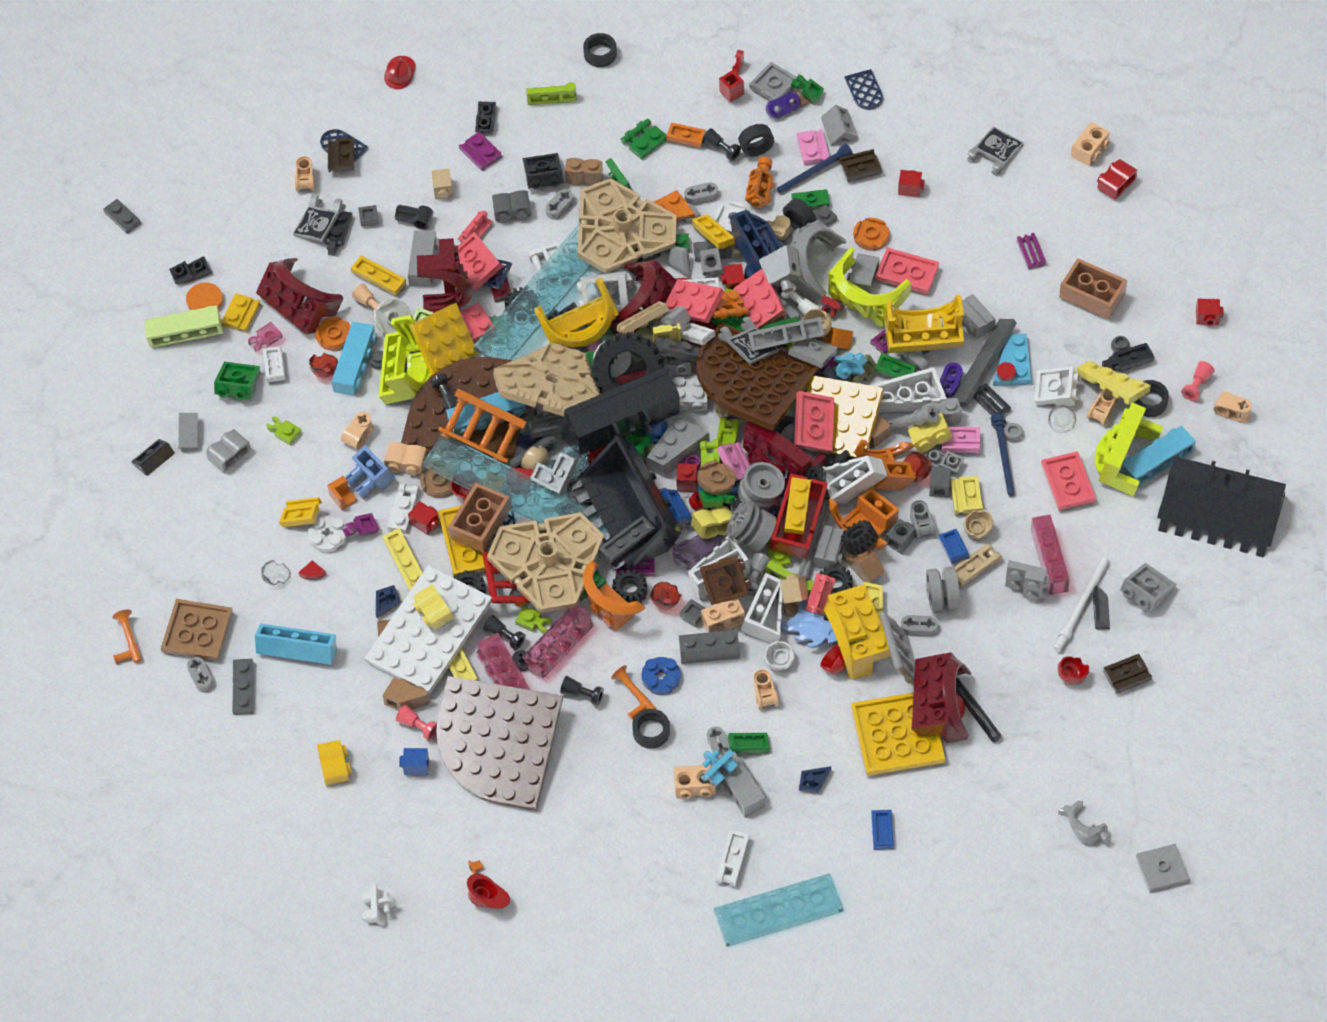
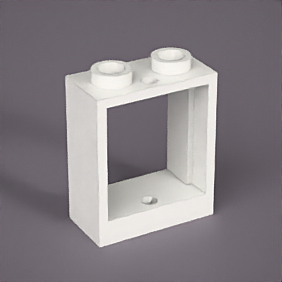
(619, 276)

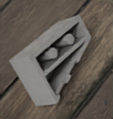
(675, 445)

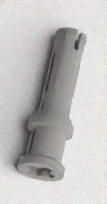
(919, 417)

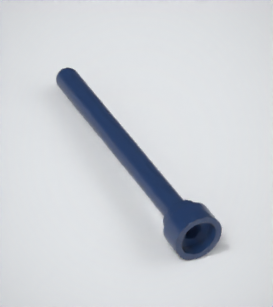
(844, 150)
(998, 422)

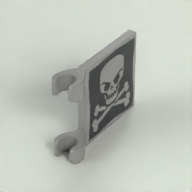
(997, 147)
(318, 221)
(742, 345)

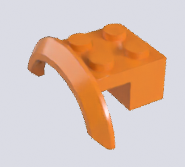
(899, 473)
(872, 508)
(607, 602)

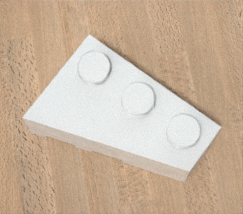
(853, 477)

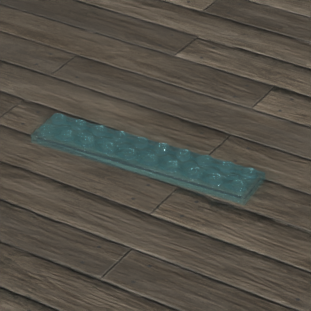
(546, 290)
(527, 497)

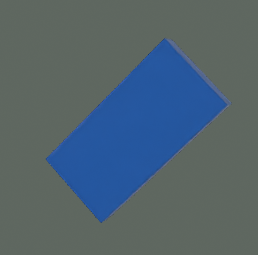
(678, 507)
(953, 546)
(882, 829)

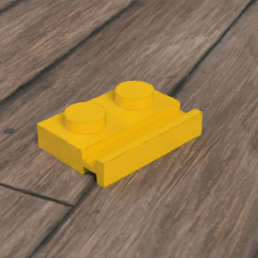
(241, 312)
(300, 512)

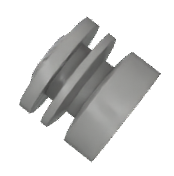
(751, 525)

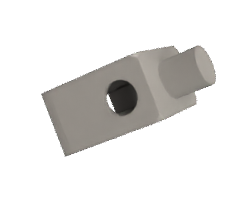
(782, 267)

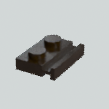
(341, 155)
(860, 165)
(1127, 673)

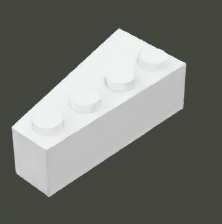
(910, 391)

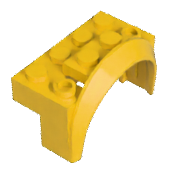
(571, 321)
(923, 327)
(855, 619)

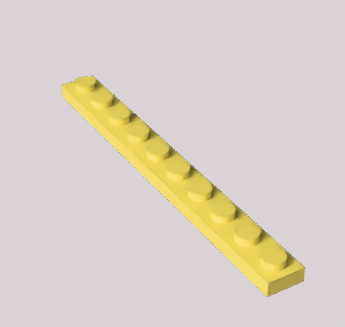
(411, 572)

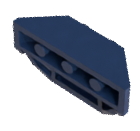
(753, 237)

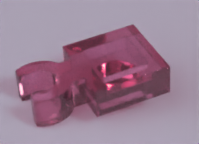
(266, 335)

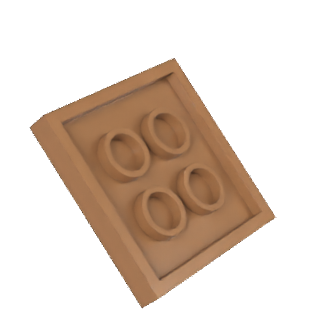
(196, 629)

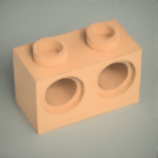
(1090, 144)
(723, 616)
(693, 776)

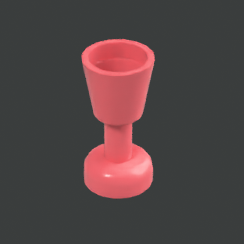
(1201, 375)
(410, 718)

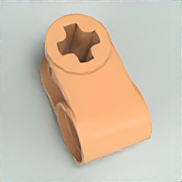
(304, 176)
(1231, 407)
(1101, 408)
(358, 431)
(764, 692)

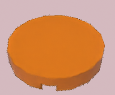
(871, 234)
(204, 295)
(332, 333)

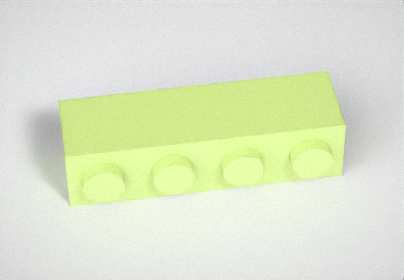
(183, 326)

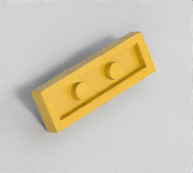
(713, 231)
(378, 275)
(797, 505)

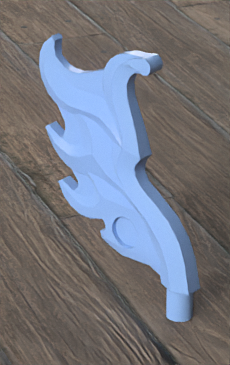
(810, 627)

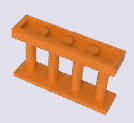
(480, 407)

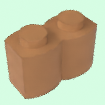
(583, 172)

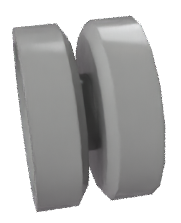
(761, 485)
(944, 589)

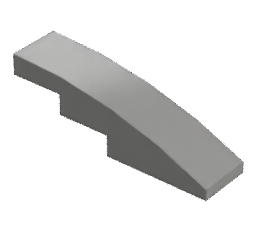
(786, 334)

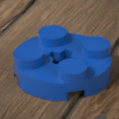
(661, 665)

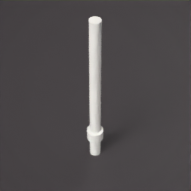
(1066, 633)

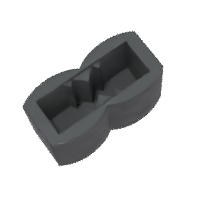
(511, 206)

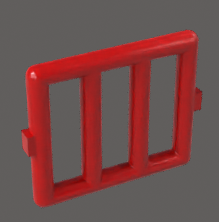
(493, 585)

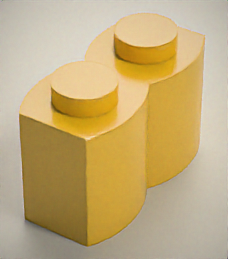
(333, 762)

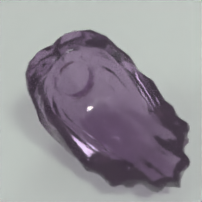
(690, 552)

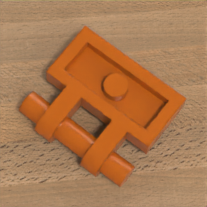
(730, 305)

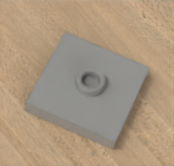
(772, 82)
(813, 351)
(1162, 867)

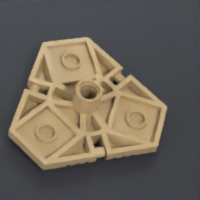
(615, 227)
(547, 377)
(550, 579)

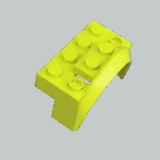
(868, 305)
(394, 383)
(1119, 441)

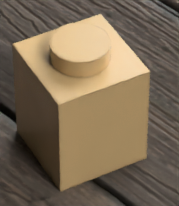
(442, 183)
(794, 588)

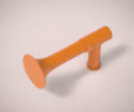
(123, 617)
(621, 675)

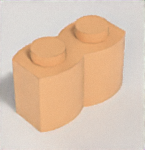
(405, 458)

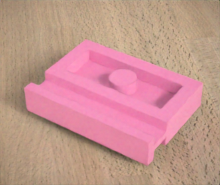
(812, 146)
(963, 440)
(735, 458)

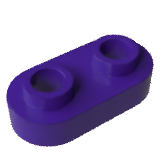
(783, 104)
(950, 381)

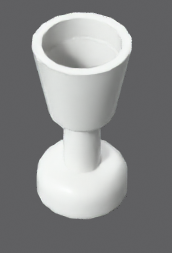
(803, 305)

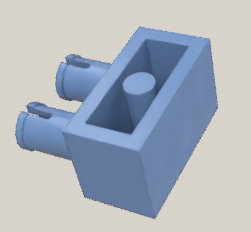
(368, 464)

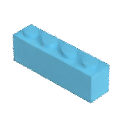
(354, 358)
(508, 405)
(1158, 455)
(295, 644)

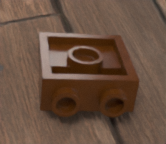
(725, 579)

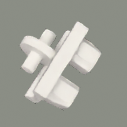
(380, 904)

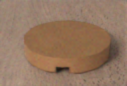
(716, 478)
(435, 484)

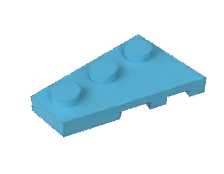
(1016, 352)

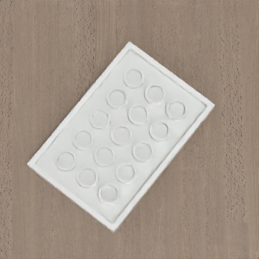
(419, 652)

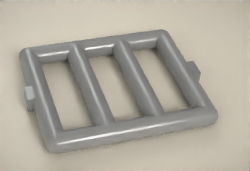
(903, 644)

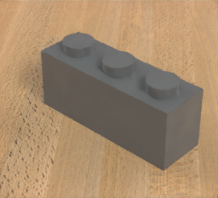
(709, 646)

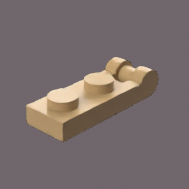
(642, 318)
(976, 564)

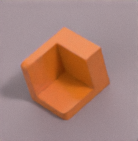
(838, 338)
(340, 493)

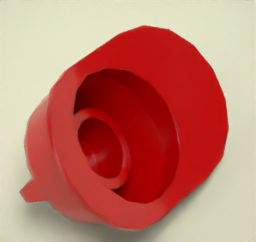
(399, 72)
(486, 893)

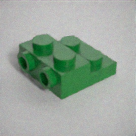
(236, 380)

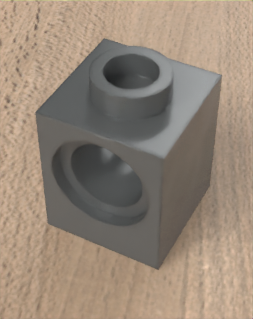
(940, 481)
(897, 542)

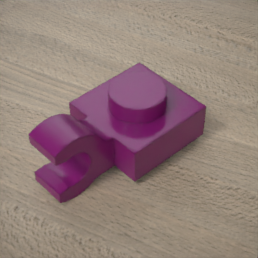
(362, 524)

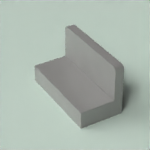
(838, 124)

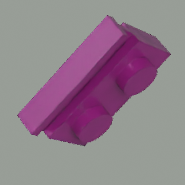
(480, 151)

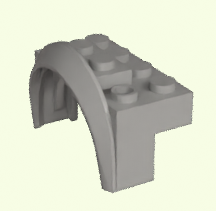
(803, 240)

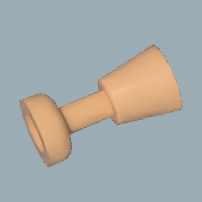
(364, 296)

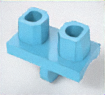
(850, 364)
(725, 761)

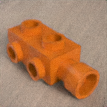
(760, 184)

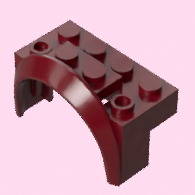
(445, 267)
(655, 287)
(287, 293)
(793, 458)
(936, 687)

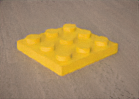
(443, 338)

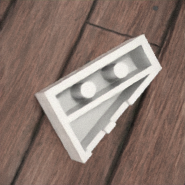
(726, 549)
(765, 611)

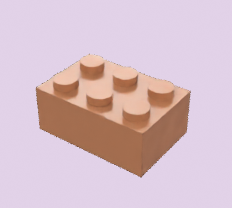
(1093, 288)
(479, 517)

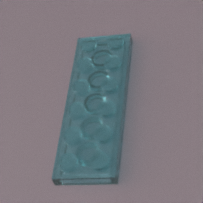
(778, 909)

